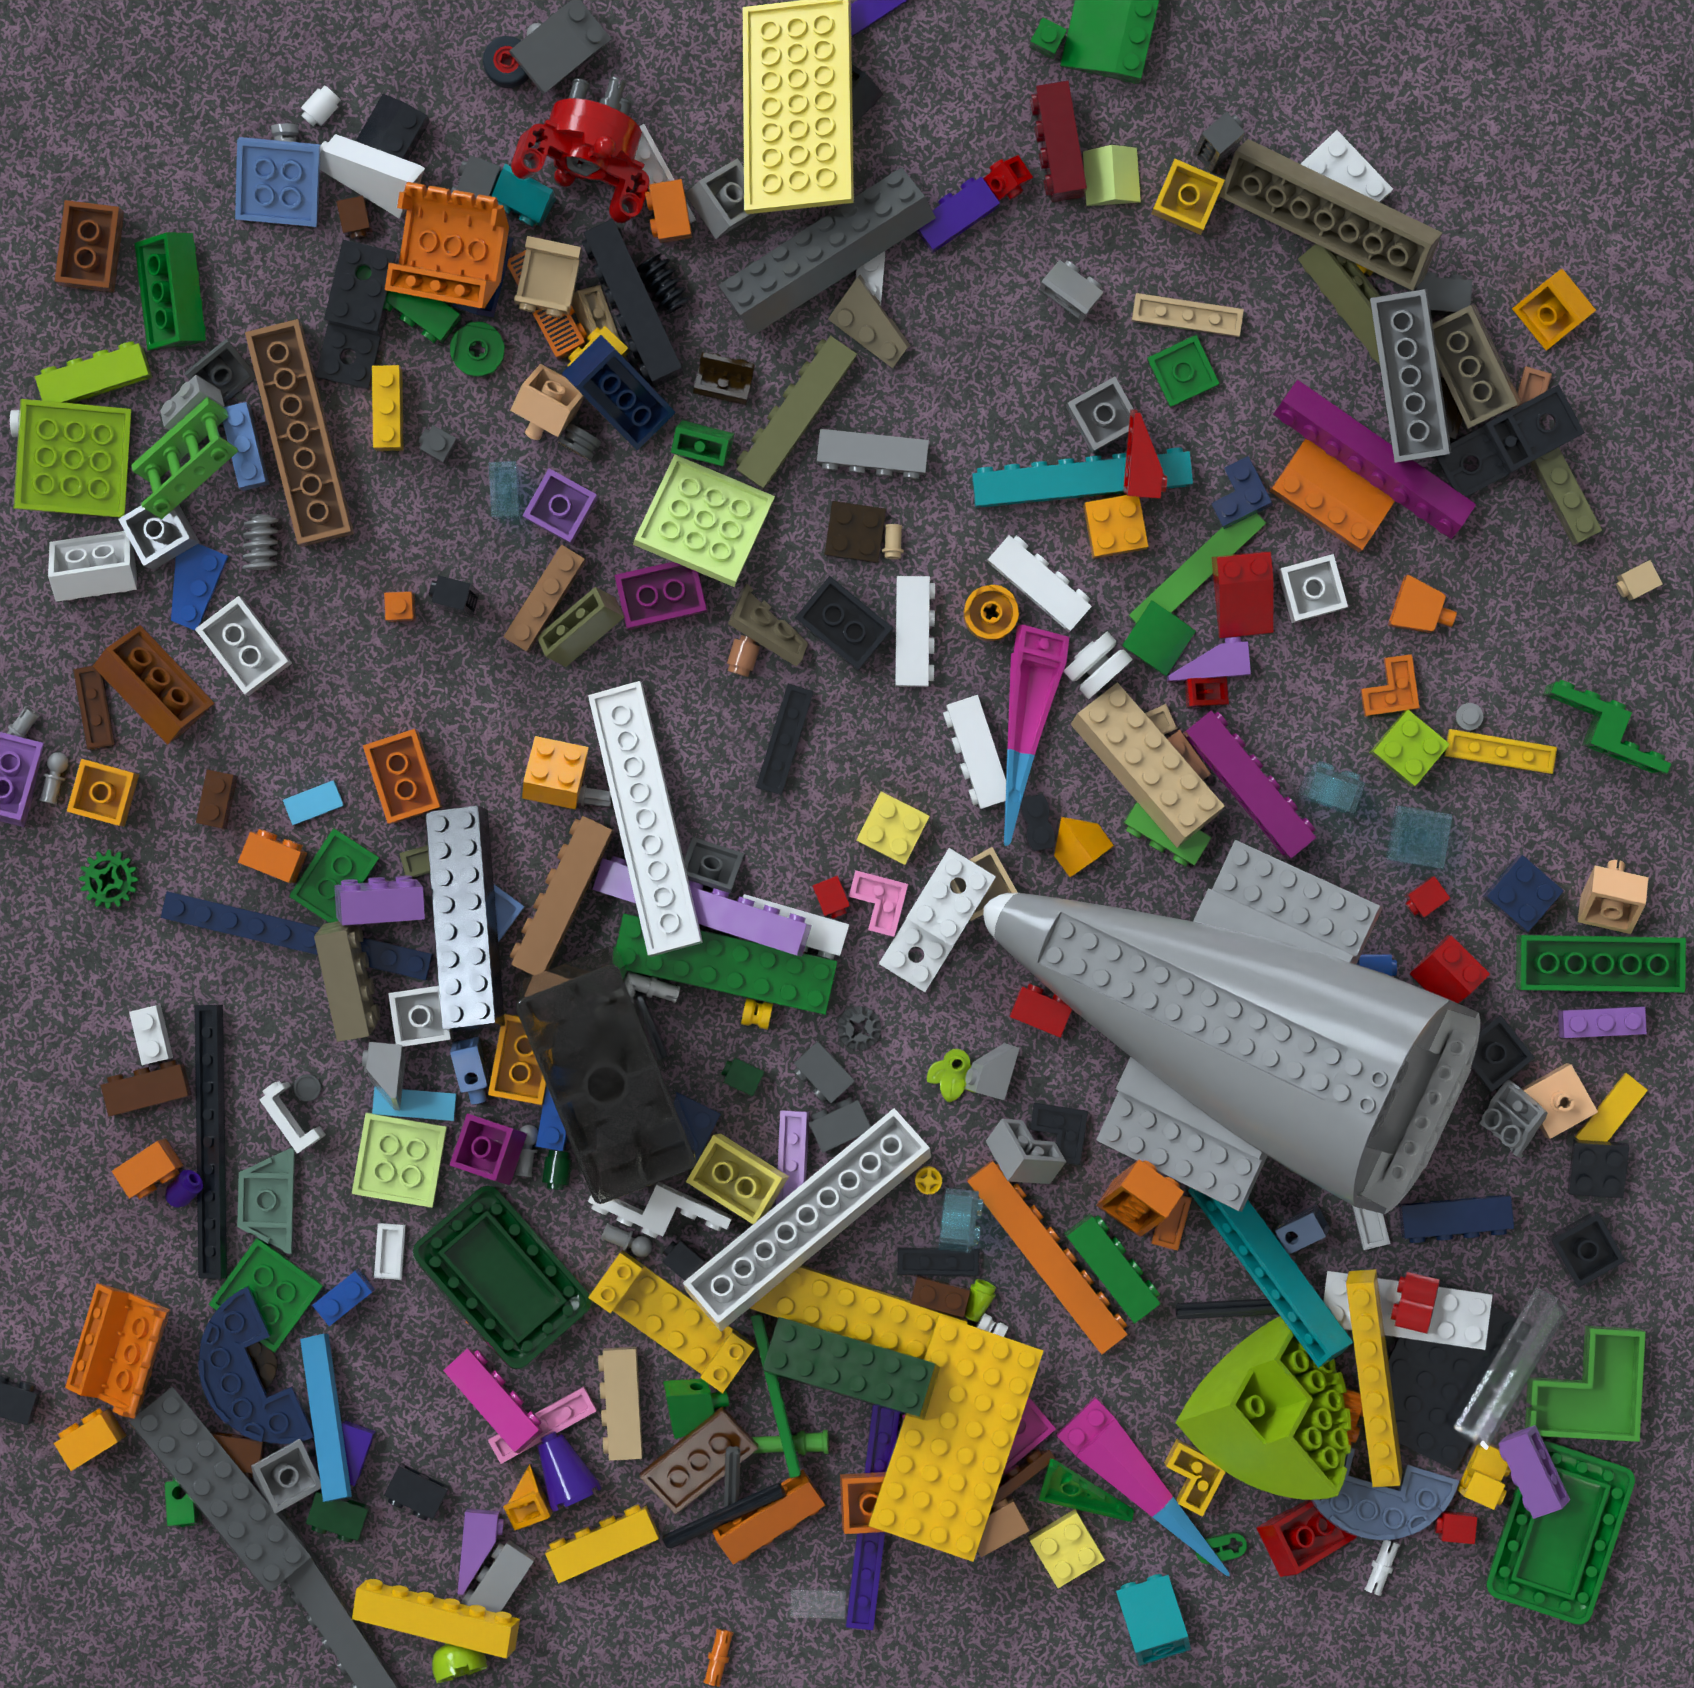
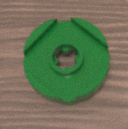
(469, 336)

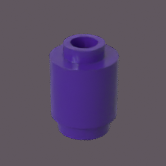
(183, 1189)

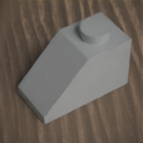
(993, 1072)

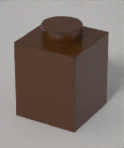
(354, 217)

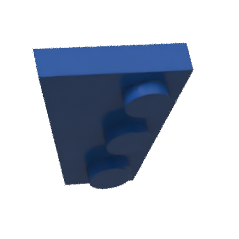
(194, 584)

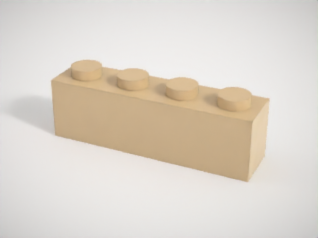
(622, 1403)

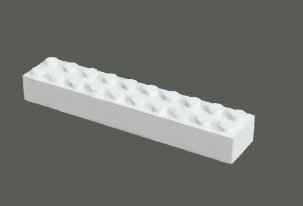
(807, 1219)

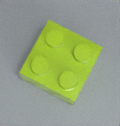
(1409, 748)

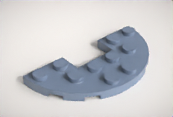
(1386, 1512)

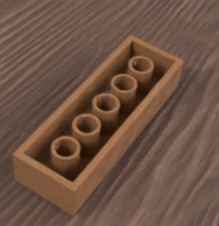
(562, 896)

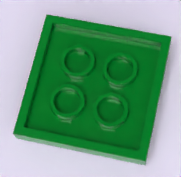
(278, 1288)

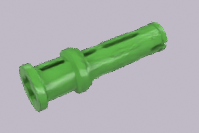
(803, 1443)

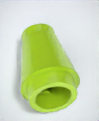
(979, 1299)

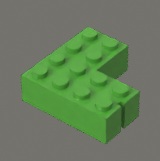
(1607, 1397)

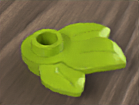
(950, 1078)

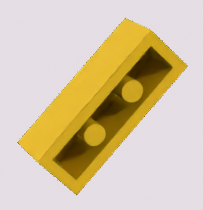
(387, 408)

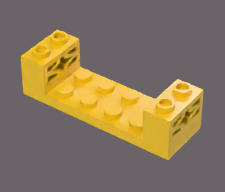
(672, 1320)

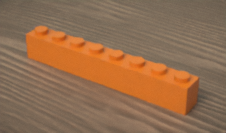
(1048, 1258)

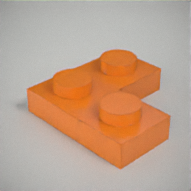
(1398, 694)

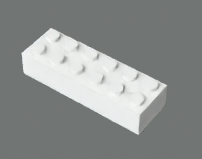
(1456, 1320)

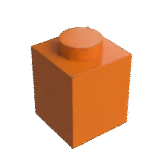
(399, 606)

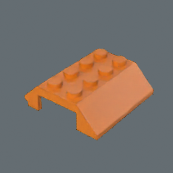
(449, 246)
(117, 1349)

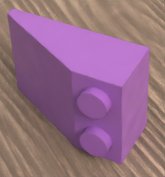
(18, 776)

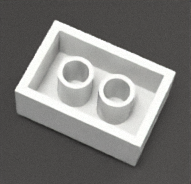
(1344, 164)
(243, 646)

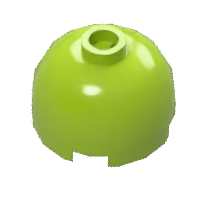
(456, 1661)

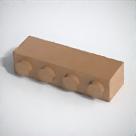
(544, 598)

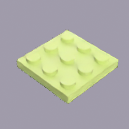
(399, 1160)

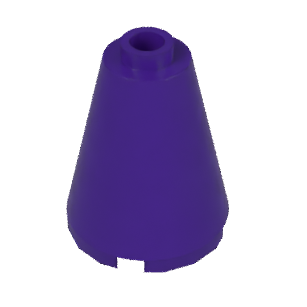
(564, 1472)

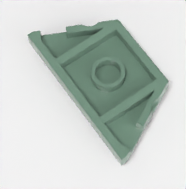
(268, 1200)

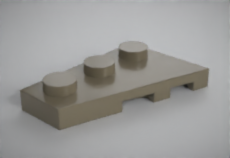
(868, 324)

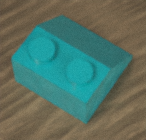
(524, 197)

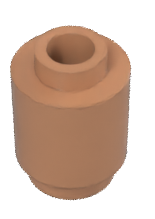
(743, 656)

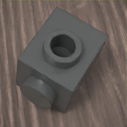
(438, 444)

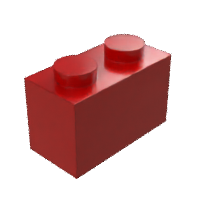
(1040, 1011)

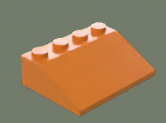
(1332, 495)

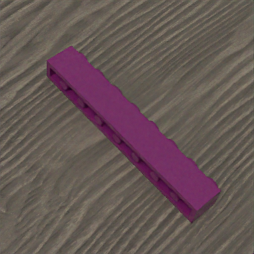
(1374, 459)

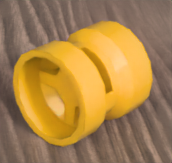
(763, 1013)

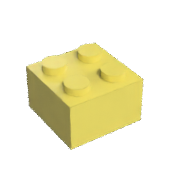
(892, 828)
(1066, 1548)

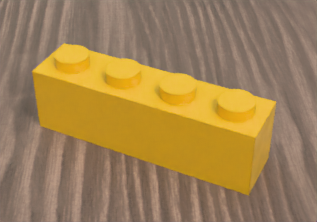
(601, 1544)

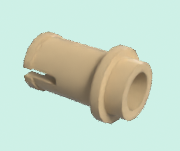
(893, 541)

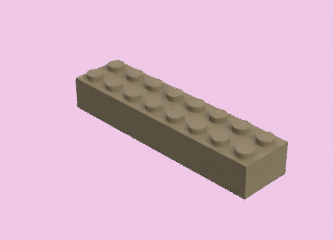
(1330, 214)

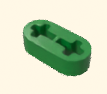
(1221, 1540)

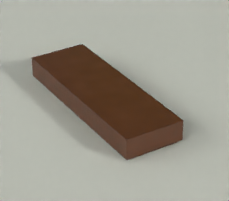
(94, 708)

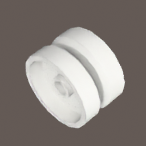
(1097, 664)

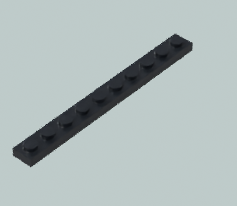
(210, 1141)

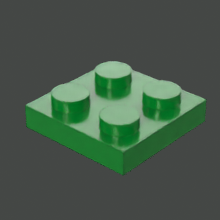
(1183, 371)

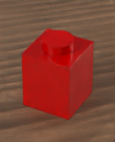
(831, 897)
(1426, 897)
(1456, 1527)

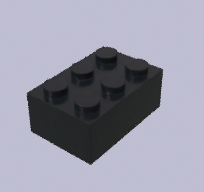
(843, 623)

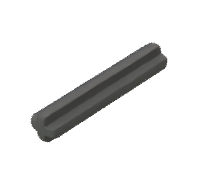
(732, 1475)

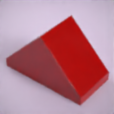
(1206, 692)

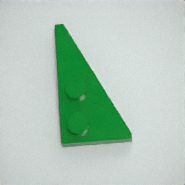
(1068, 1489)

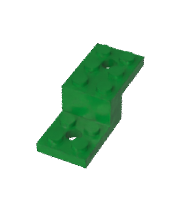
(1607, 727)

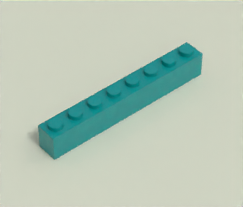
(1069, 479)
(1278, 1278)

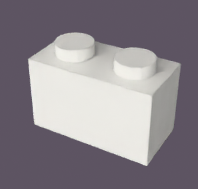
(151, 1034)

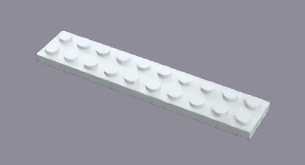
(645, 819)

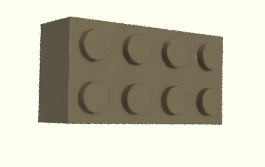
(1472, 367)
(347, 980)

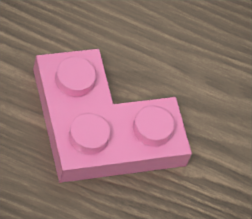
(885, 894)

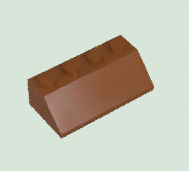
(153, 684)

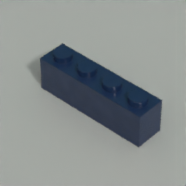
(1456, 1216)

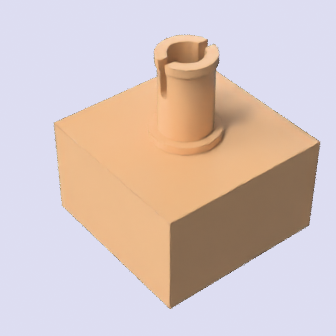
(547, 402)
(1613, 898)
(1563, 1098)

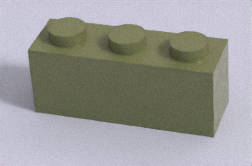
(580, 627)

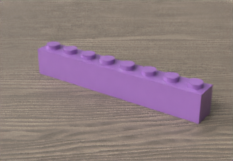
(719, 912)

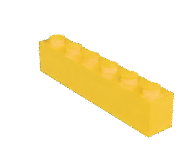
(436, 1618)

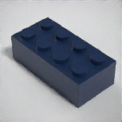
(618, 392)

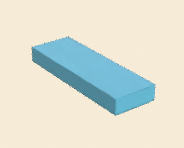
(418, 1105)

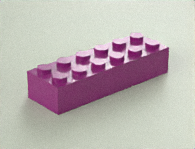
(1249, 785)

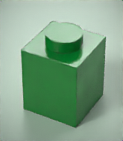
(1047, 38)

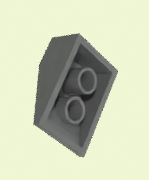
(560, 45)

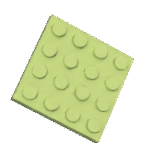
(704, 520)

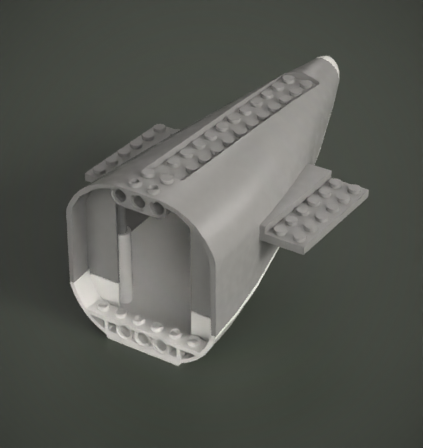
(1255, 1032)

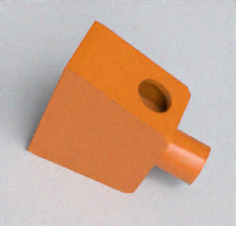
(1420, 607)

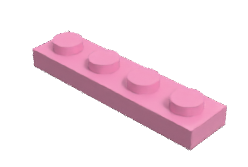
(553, 1418)

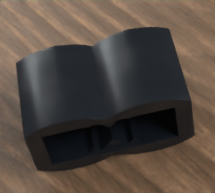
(1036, 814)

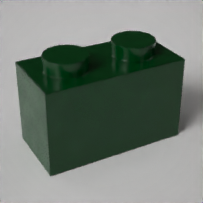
(339, 1517)

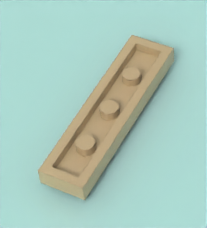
(1187, 315)

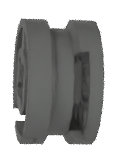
(580, 442)

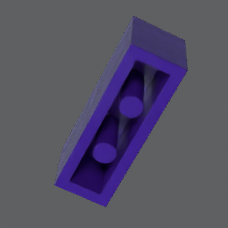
(958, 213)

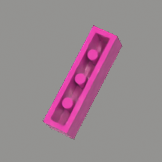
(493, 1400)

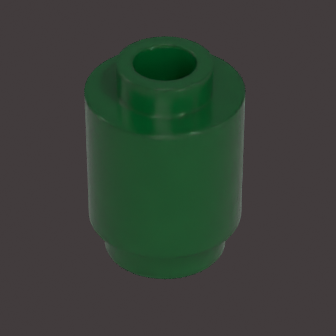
(557, 1169)

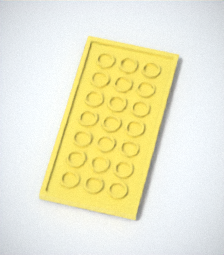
(797, 105)

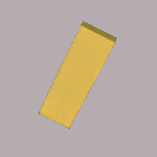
(1612, 1110)

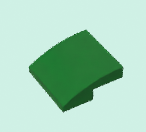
(1158, 638)

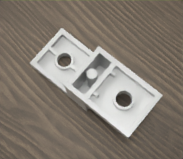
(937, 919)
(661, 1210)

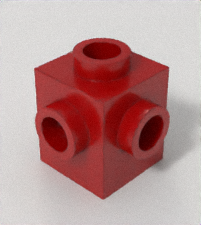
(1008, 177)

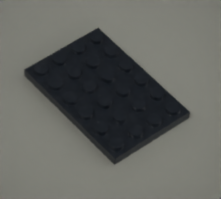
(1434, 1386)

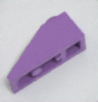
(1224, 660)
(479, 1536)

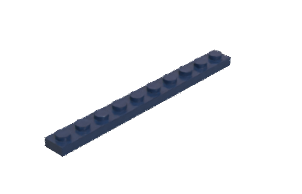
(286, 933)

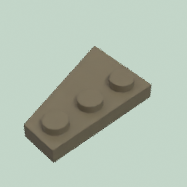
(762, 626)

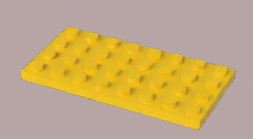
(954, 1459)

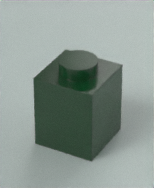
(742, 1075)

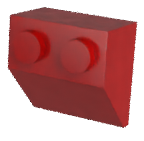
(1450, 971)

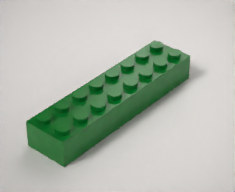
(734, 968)

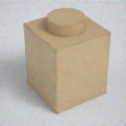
(1638, 581)

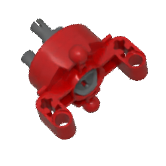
(589, 143)

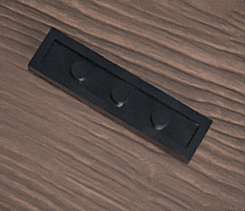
(784, 739)

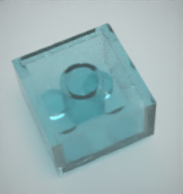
(1331, 788)
(1419, 837)
(959, 1220)

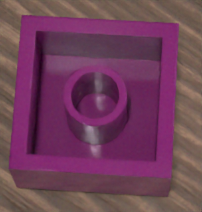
(488, 1149)

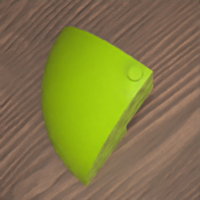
(1273, 1417)

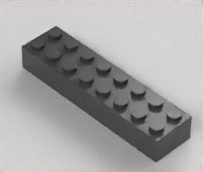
(827, 251)

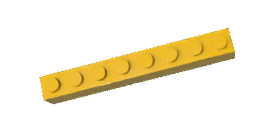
(1374, 1378)

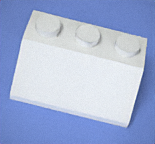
(92, 566)

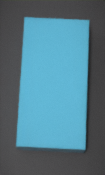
(313, 802)

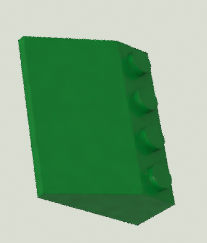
(1110, 37)

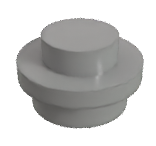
(1469, 716)

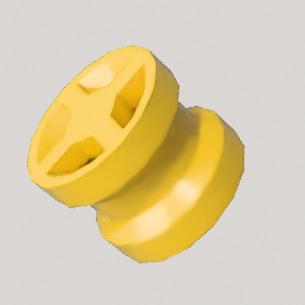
(928, 1184)

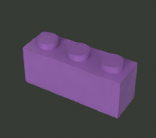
(1602, 1022)
(1533, 1472)

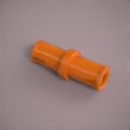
(718, 1657)

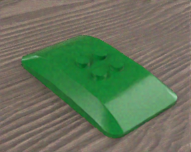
(1562, 1557)

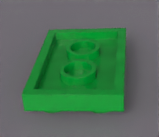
(335, 861)

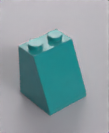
(1153, 1619)

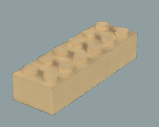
(1147, 765)

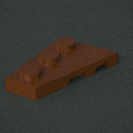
(1020, 1474)

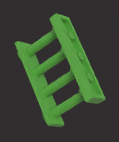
(173, 447)

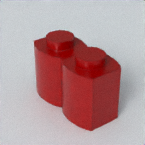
(1416, 1302)

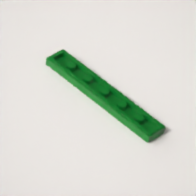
(777, 1400)

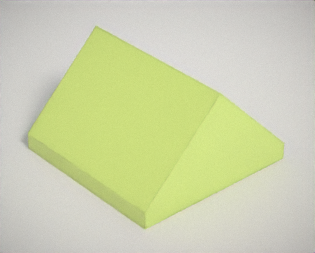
(1111, 175)

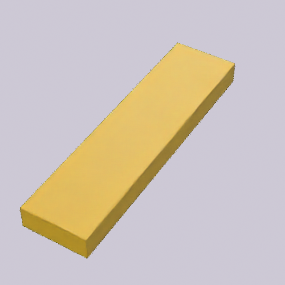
(1501, 751)

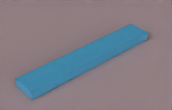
(325, 1417)

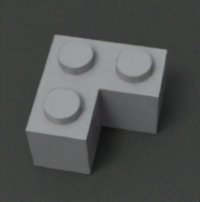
(1022, 1156)

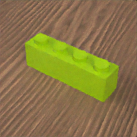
(95, 375)

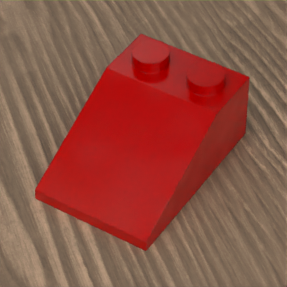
(1142, 467)
(1243, 593)
(1300, 1538)

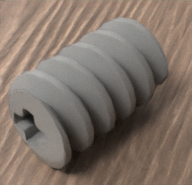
(260, 542)

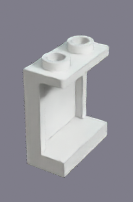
(285, 1120)

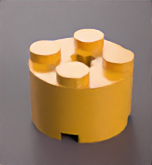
(1005, 606)

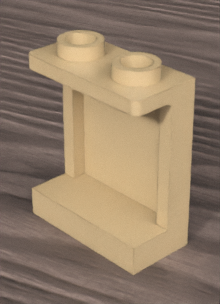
(548, 276)

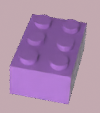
(379, 900)

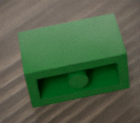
(702, 443)

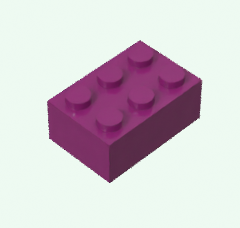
(659, 594)

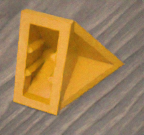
(1079, 844)
(528, 1502)

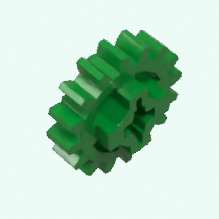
(98, 874)

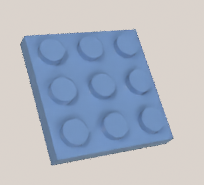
(277, 181)

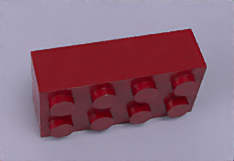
(1059, 140)

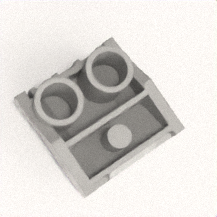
(1513, 1117)

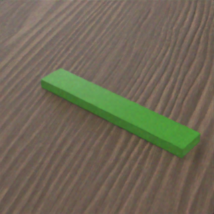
(1199, 565)

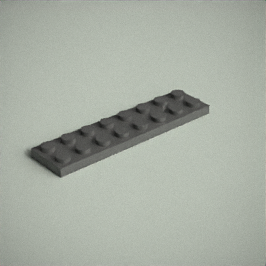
(219, 1489)

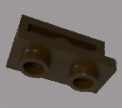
(724, 378)

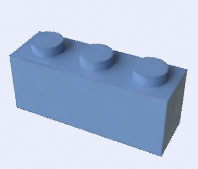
(243, 435)

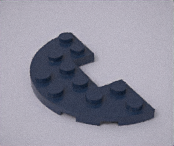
(233, 1382)

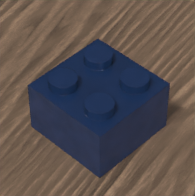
(1523, 893)

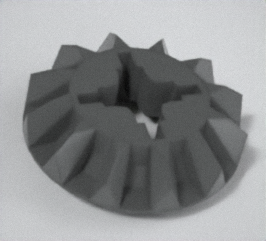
(857, 1015)

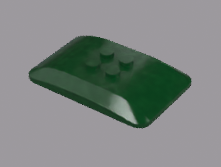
(501, 1277)

